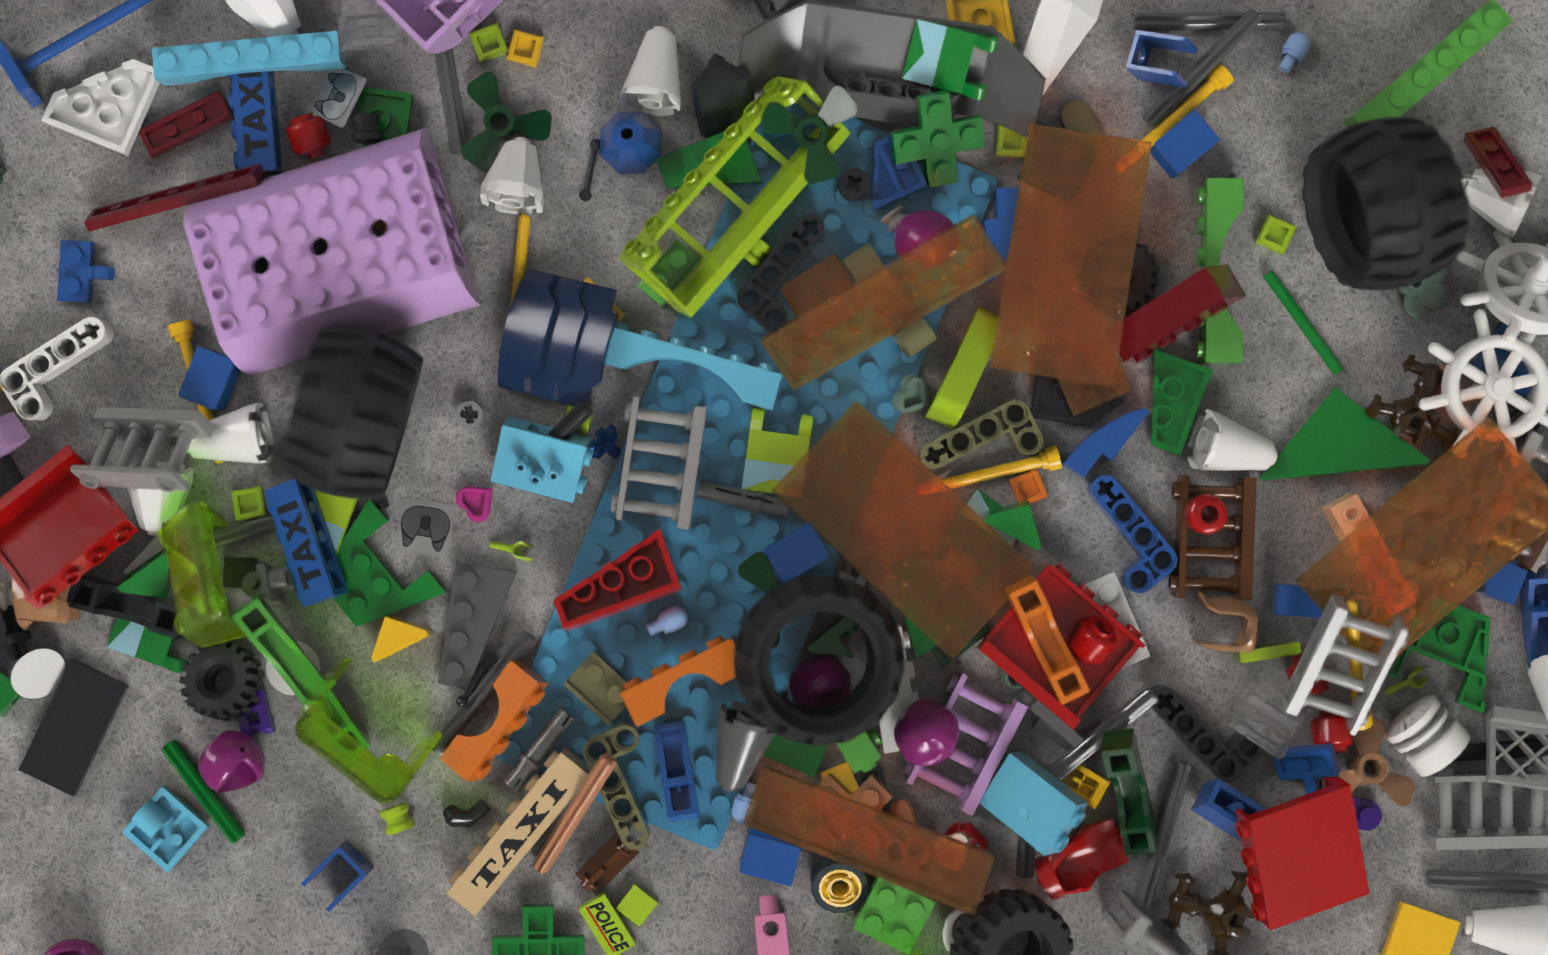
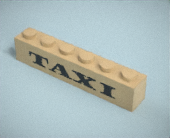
(519, 831)

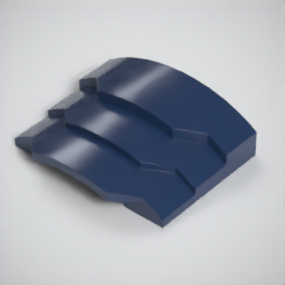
(556, 337)

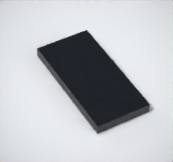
(73, 727)

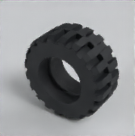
(1007, 914)

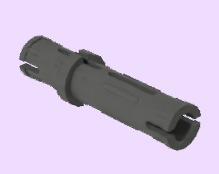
(743, 499)
(532, 758)

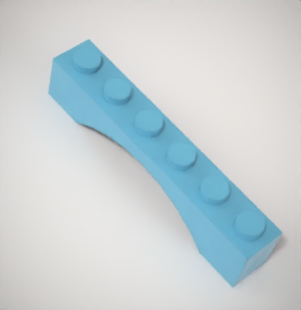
(279, 53)
(751, 384)

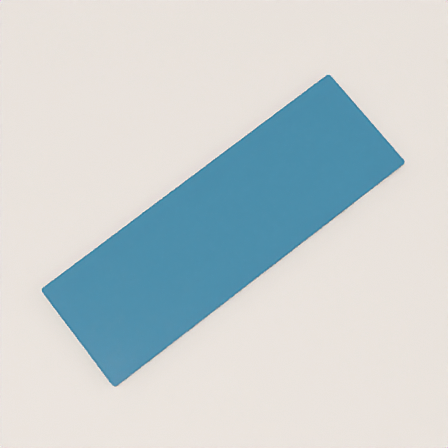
(721, 533)

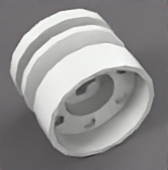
(1427, 735)

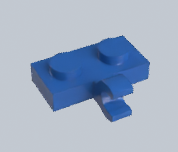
(78, 271)
(1308, 763)

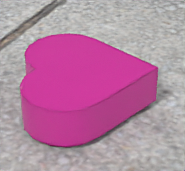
(476, 502)

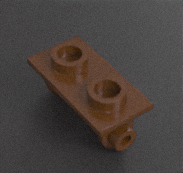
(605, 865)

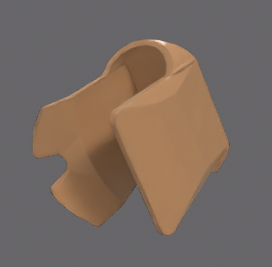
(1231, 606)
(28, 615)

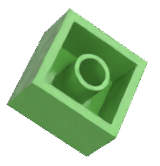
(893, 914)

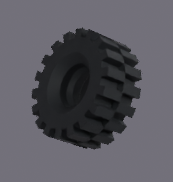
(1142, 278)
(202, 675)

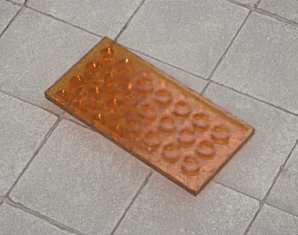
(1070, 255)
(903, 529)
(1436, 537)

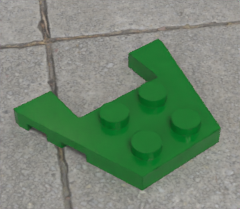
(370, 584)
(1460, 642)

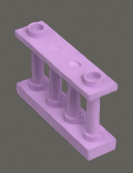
(995, 741)

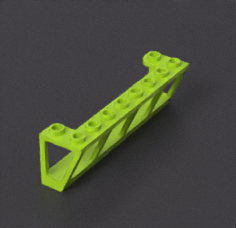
(755, 218)

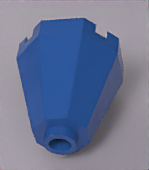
(632, 154)

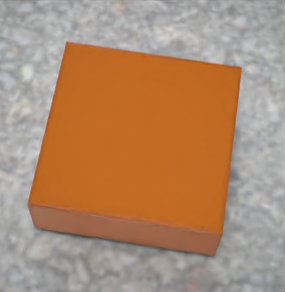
(1028, 487)

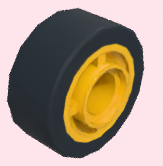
(838, 897)

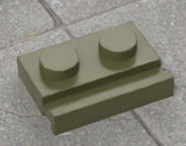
(598, 687)

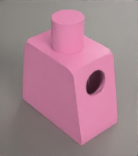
(766, 943)

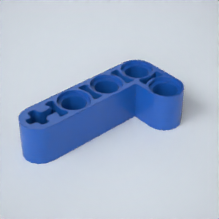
(1128, 528)

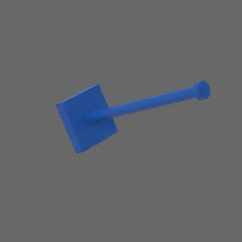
(20, 68)

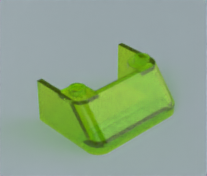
(197, 575)
(378, 777)

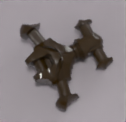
(1405, 413)
(1223, 913)

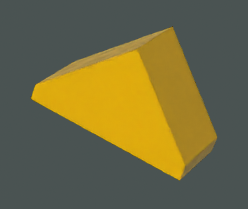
(397, 635)
(1087, 784)

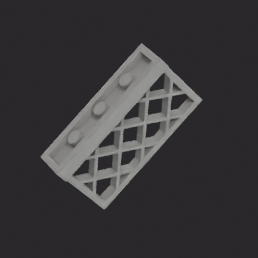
(1514, 722)

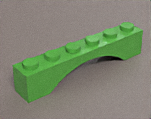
(1435, 64)
(1220, 205)
(290, 661)

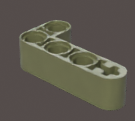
(912, 337)
(976, 439)
(623, 788)

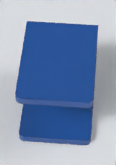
(1147, 40)
(1184, 144)
(209, 379)
(796, 552)
(354, 858)
(769, 858)

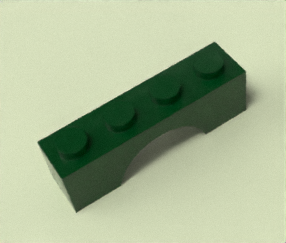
(1135, 810)

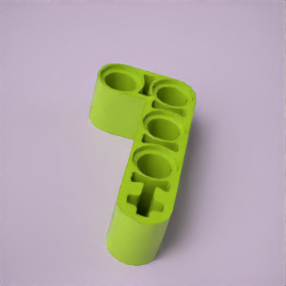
(964, 370)

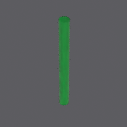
(1303, 322)

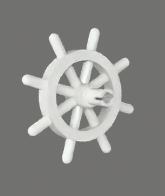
(1527, 285)
(1494, 386)

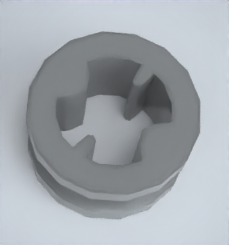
(893, 218)
(464, 421)

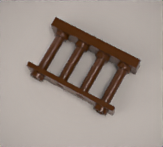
(1240, 553)

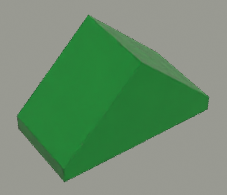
(1016, 522)
(149, 578)

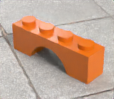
(1046, 640)
(517, 691)
(647, 697)

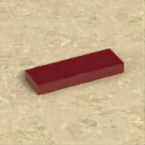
(186, 124)
(1497, 162)

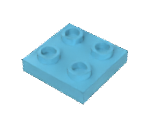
(166, 828)

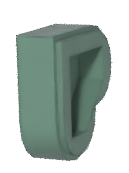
(911, 395)

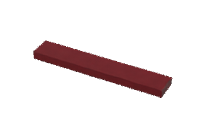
(175, 197)

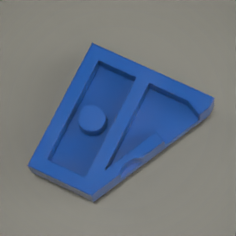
(892, 180)

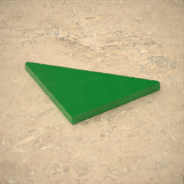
(1340, 442)

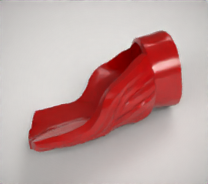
(1086, 856)

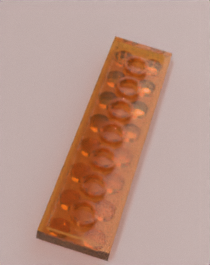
(884, 302)
(869, 840)

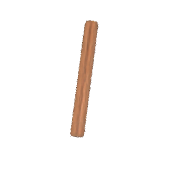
(574, 813)

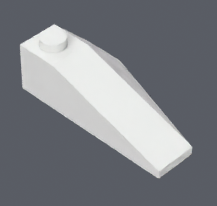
(1057, 33)

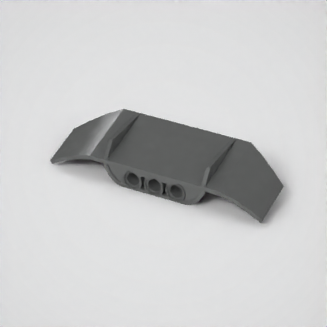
(868, 55)

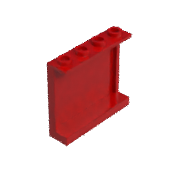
(57, 529)
(1070, 606)
(1303, 855)

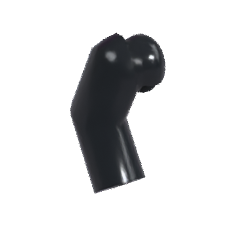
(465, 818)

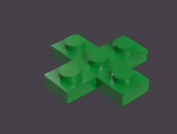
(937, 138)
(538, 936)

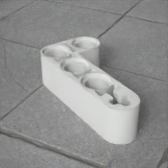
(58, 363)

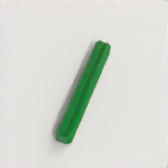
(204, 794)

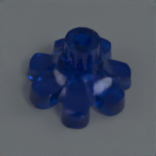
(605, 443)

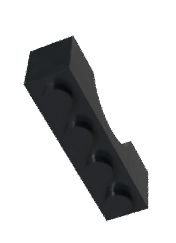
(104, 598)

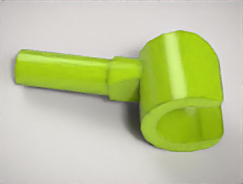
(517, 549)
(1409, 681)

